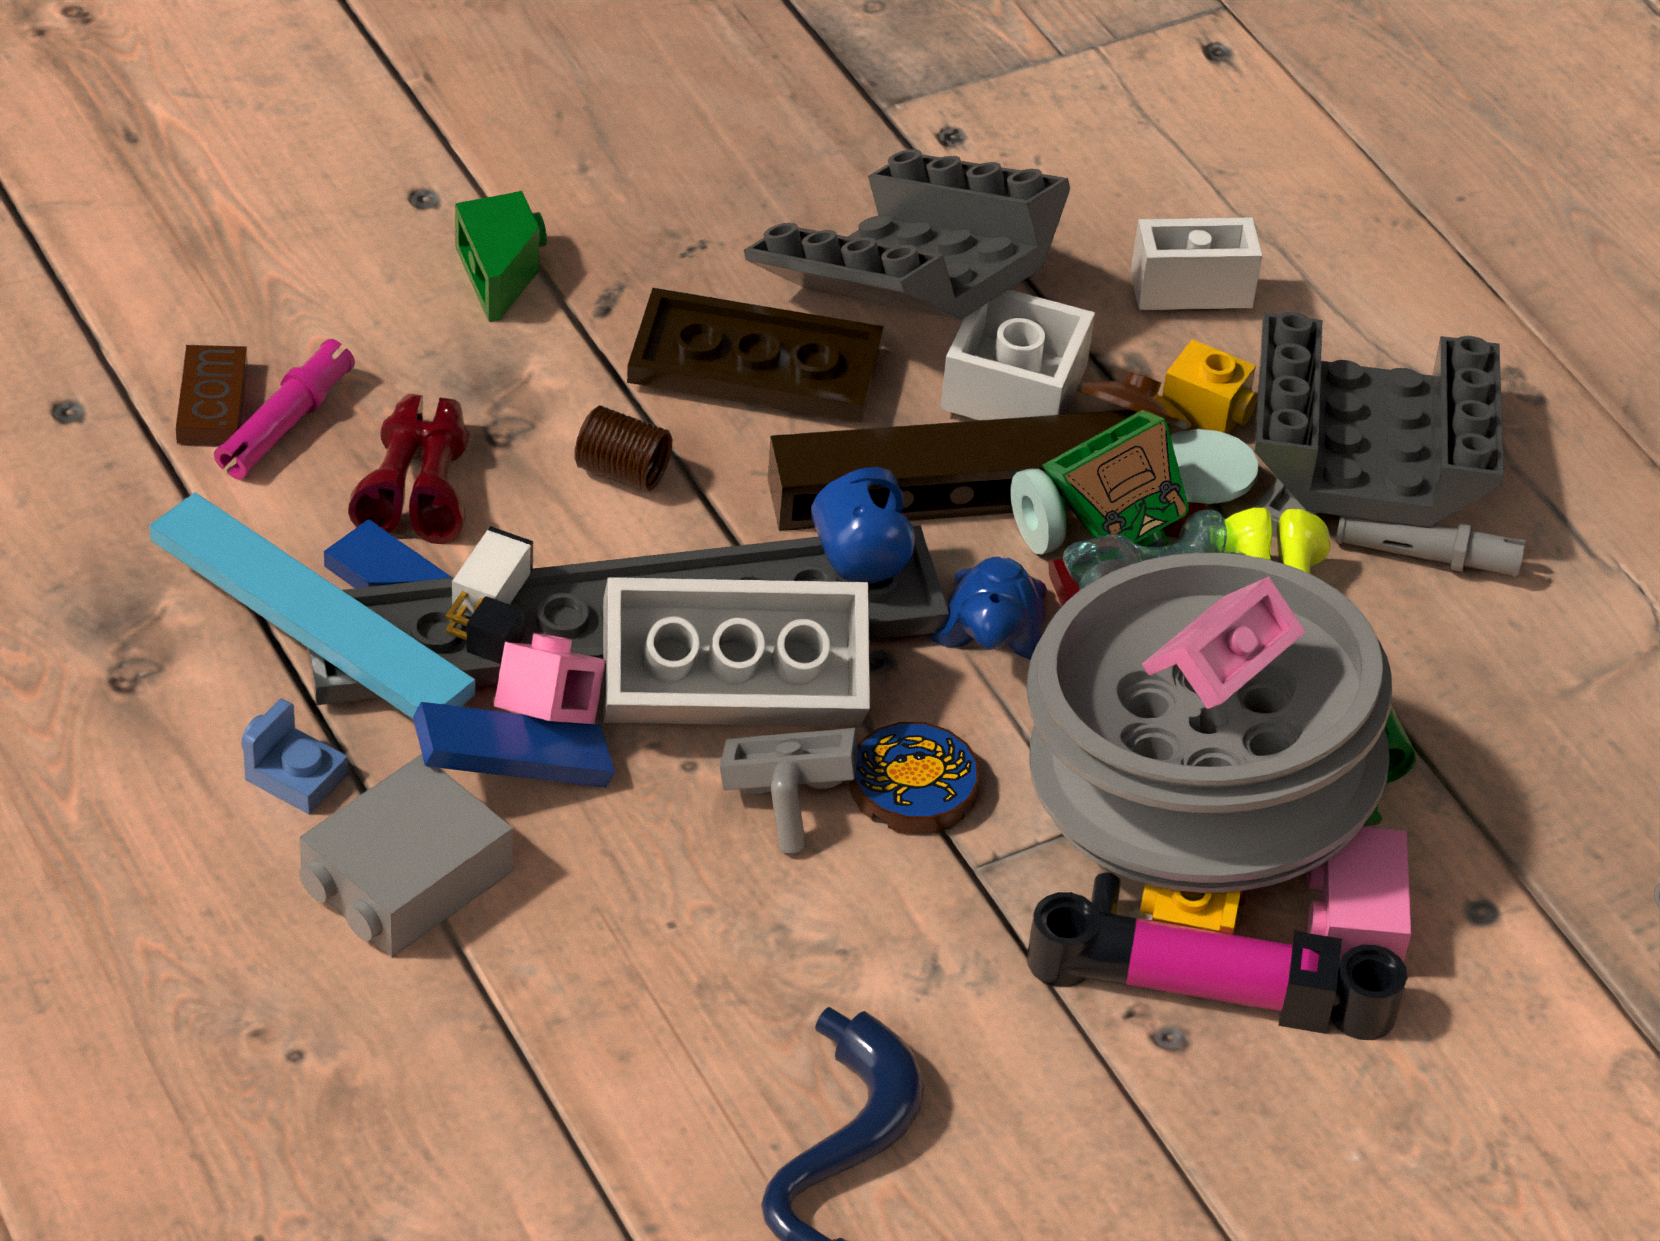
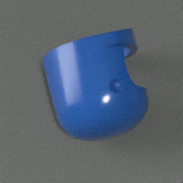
(859, 536)

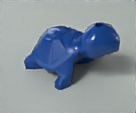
(995, 607)

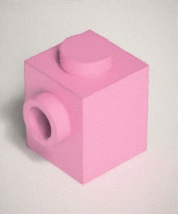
(549, 680)

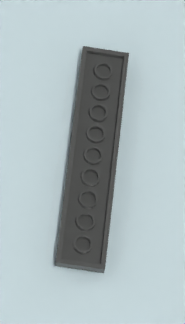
(569, 602)

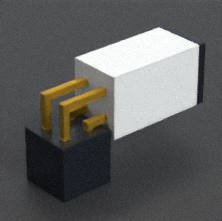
(485, 591)

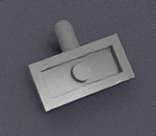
(783, 762)

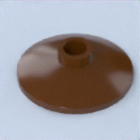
(1136, 394)

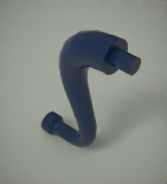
(892, 1105)

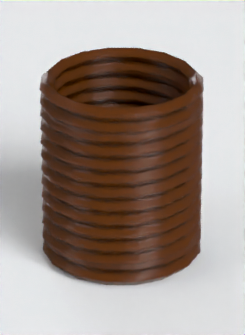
(623, 448)

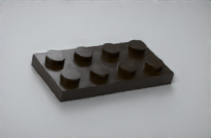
(755, 354)

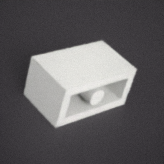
(1195, 263)

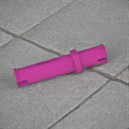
(300, 393)

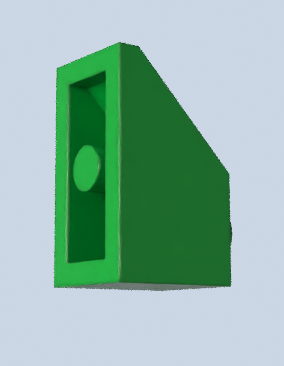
(499, 248)

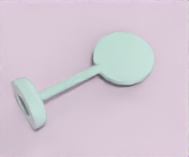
(1211, 468)

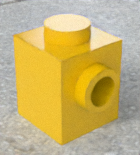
(1211, 388)

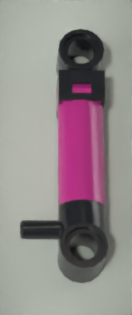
(1300, 980)

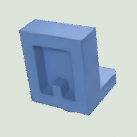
(290, 761)

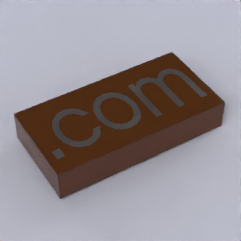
(211, 394)

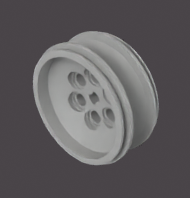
(1193, 791)

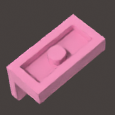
(1230, 641)

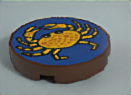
(915, 777)

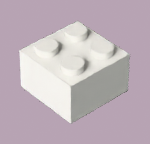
(1017, 358)

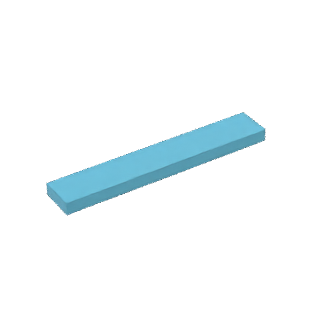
(309, 607)

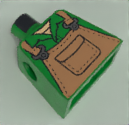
(1124, 481)

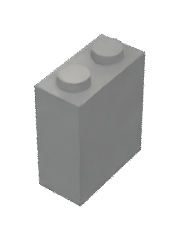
(405, 855)

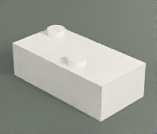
(735, 652)

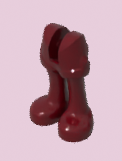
(434, 504)

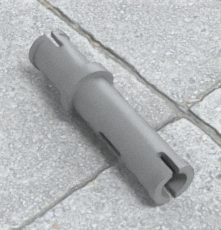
(1436, 543)

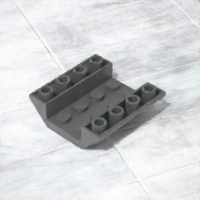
(941, 239)
(1378, 437)

